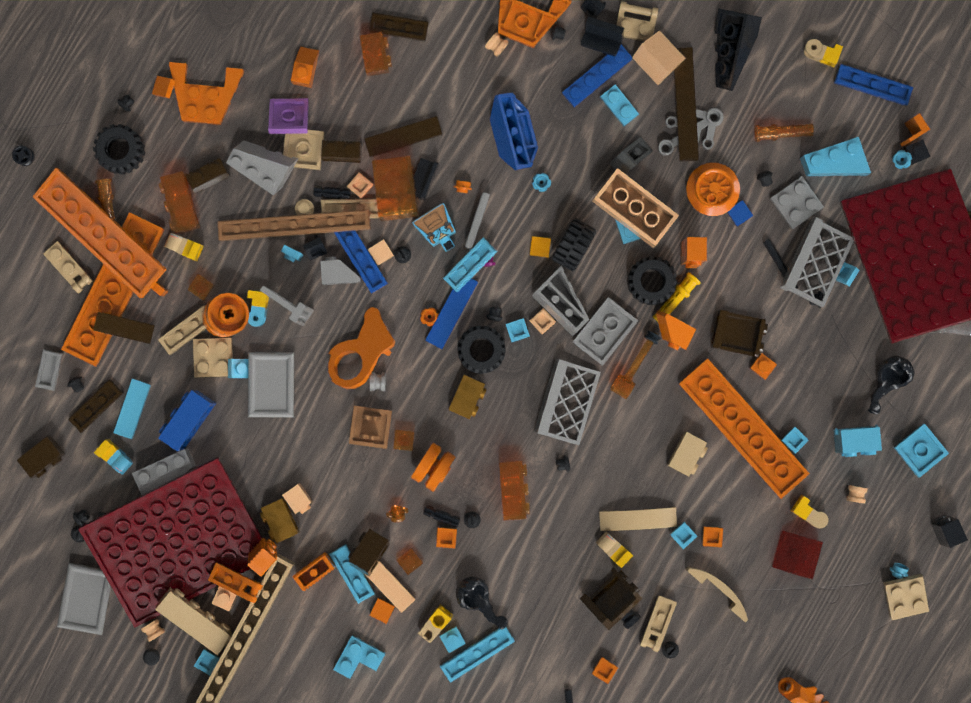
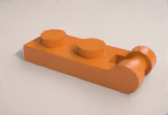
(235, 582)

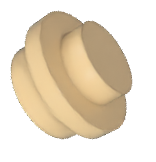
(304, 207)

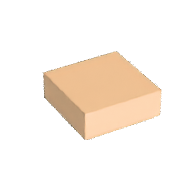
(360, 185)
(380, 252)
(542, 321)

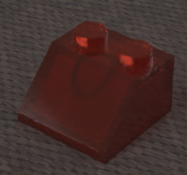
(797, 554)

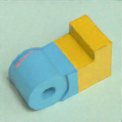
(258, 309)
(114, 456)

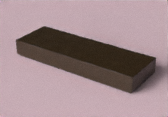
(399, 26)
(123, 327)
(95, 406)

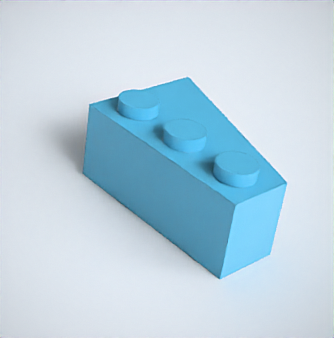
(837, 160)

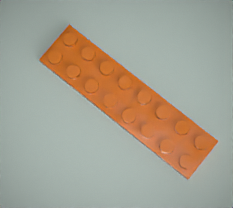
(99, 233)
(107, 296)
(744, 428)

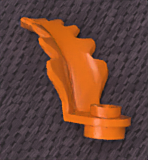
(798, 693)

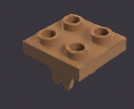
(370, 427)

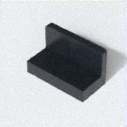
(602, 36)
(424, 177)

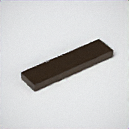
(403, 136)

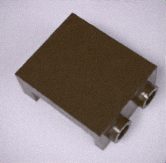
(739, 333)
(613, 599)

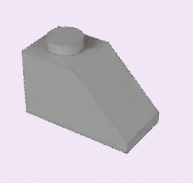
(336, 272)

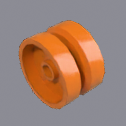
(236, 312)
(432, 466)

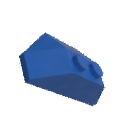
(513, 131)

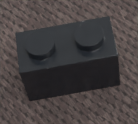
(949, 531)

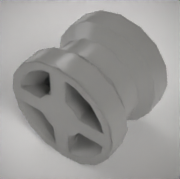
(378, 381)

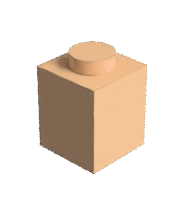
(298, 499)
(224, 599)

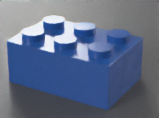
(186, 420)

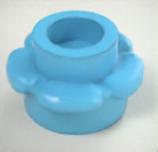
(897, 159)
(541, 177)
(899, 570)

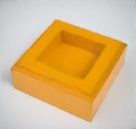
(540, 247)

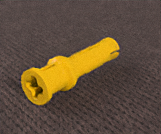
(682, 291)

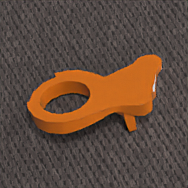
(371, 343)

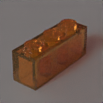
(179, 202)
(514, 490)

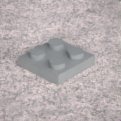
(796, 203)

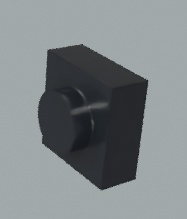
(918, 151)

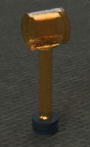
(623, 384)

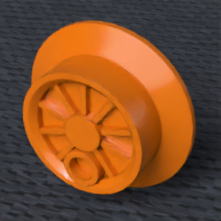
(713, 189)

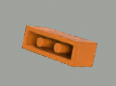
(693, 251)

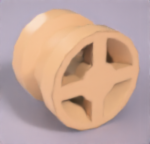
(496, 44)
(856, 494)
(153, 630)

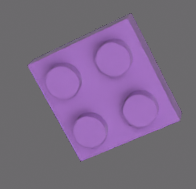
(288, 116)

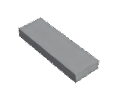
(477, 220)

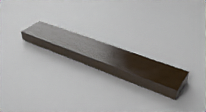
(686, 108)

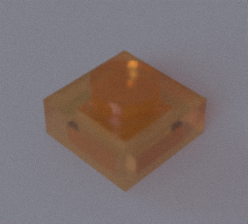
(201, 287)
(404, 440)
(409, 561)

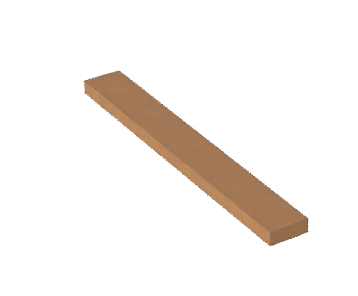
(294, 225)

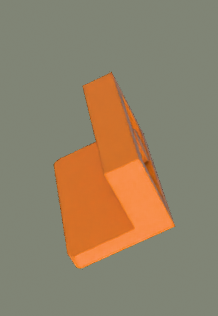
(917, 127)

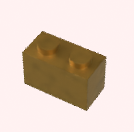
(467, 396)
(279, 520)

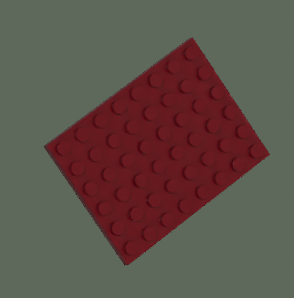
(915, 253)
(172, 539)

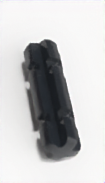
(331, 192)
(441, 516)

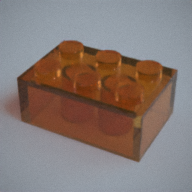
(395, 188)

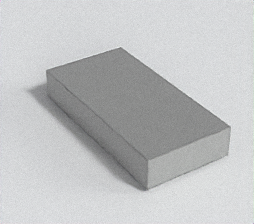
(49, 370)

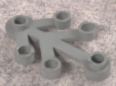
(705, 115)

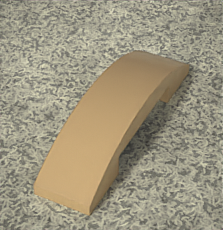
(638, 519)
(736, 606)

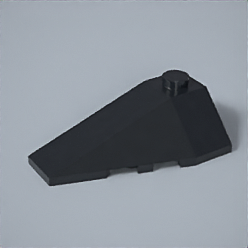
(735, 40)

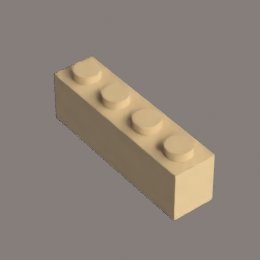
(193, 620)

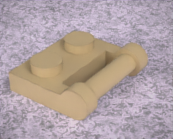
(636, 28)

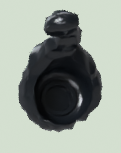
(892, 375)
(474, 595)

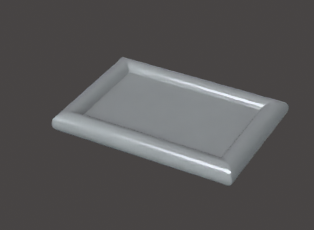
(271, 384)
(84, 599)

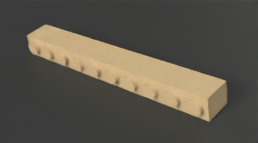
(246, 631)

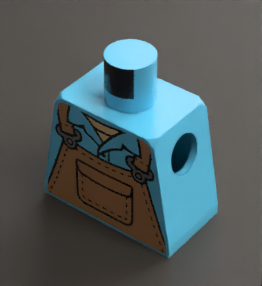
(436, 227)

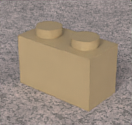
(687, 454)

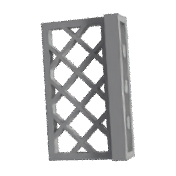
(802, 254)
(300, 313)
(551, 397)

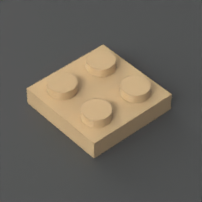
(306, 148)
(212, 356)
(906, 597)

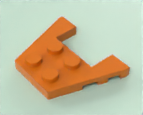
(527, 23)
(203, 102)

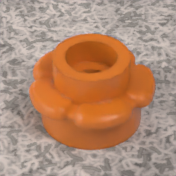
(462, 186)
(424, 318)

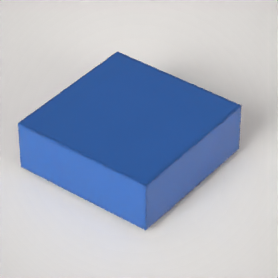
(740, 213)

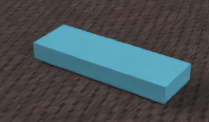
(470, 264)
(132, 408)
(354, 578)

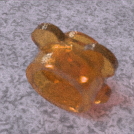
(397, 513)

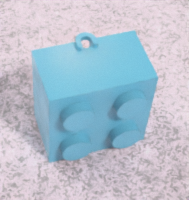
(860, 439)

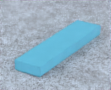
(477, 653)

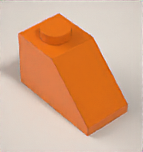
(305, 67)
(674, 331)

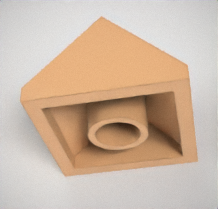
(658, 57)

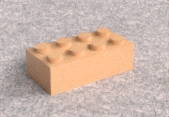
(635, 208)

